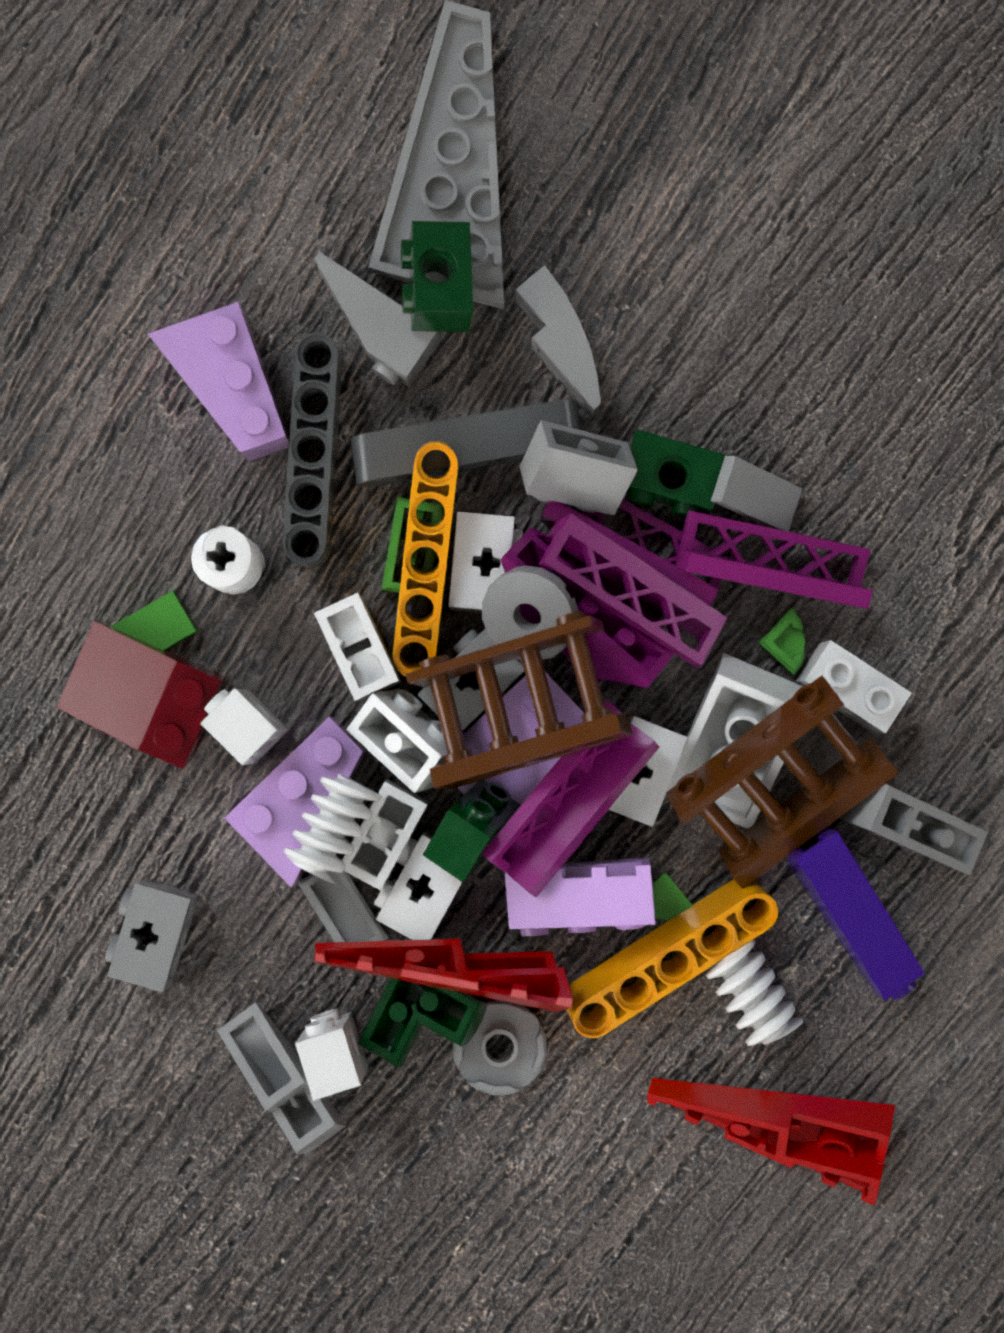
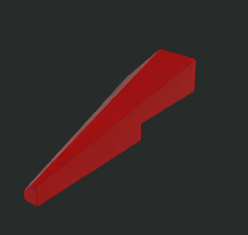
(505, 976)
(827, 1134)

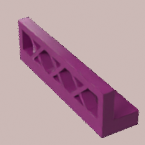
(769, 577)
(639, 582)
(704, 591)
(567, 808)

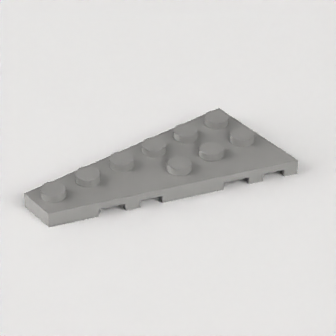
(450, 155)

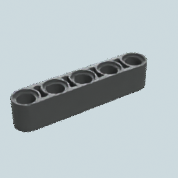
(307, 429)
(476, 439)

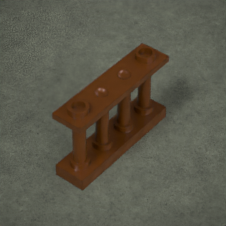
(551, 737)
(803, 814)

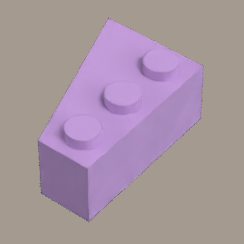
(227, 375)
(276, 805)
(585, 898)

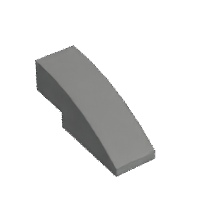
(561, 338)
(279, 1079)

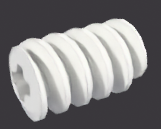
(218, 546)
(331, 826)
(754, 995)

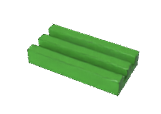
(391, 562)

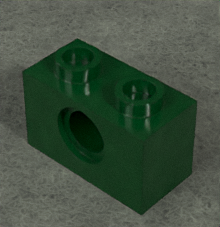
(441, 249)
(697, 466)
(470, 829)

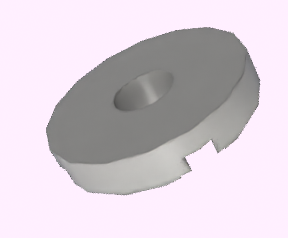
(528, 586)
(520, 1067)

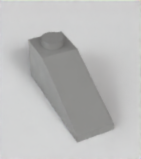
(378, 325)
(918, 828)

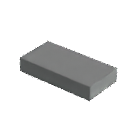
(756, 493)
(343, 908)

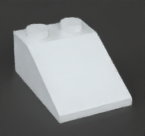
(732, 705)

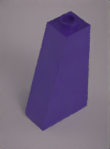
(855, 914)

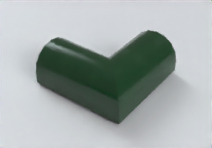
(410, 1005)

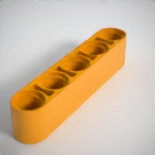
(418, 535)
(693, 957)

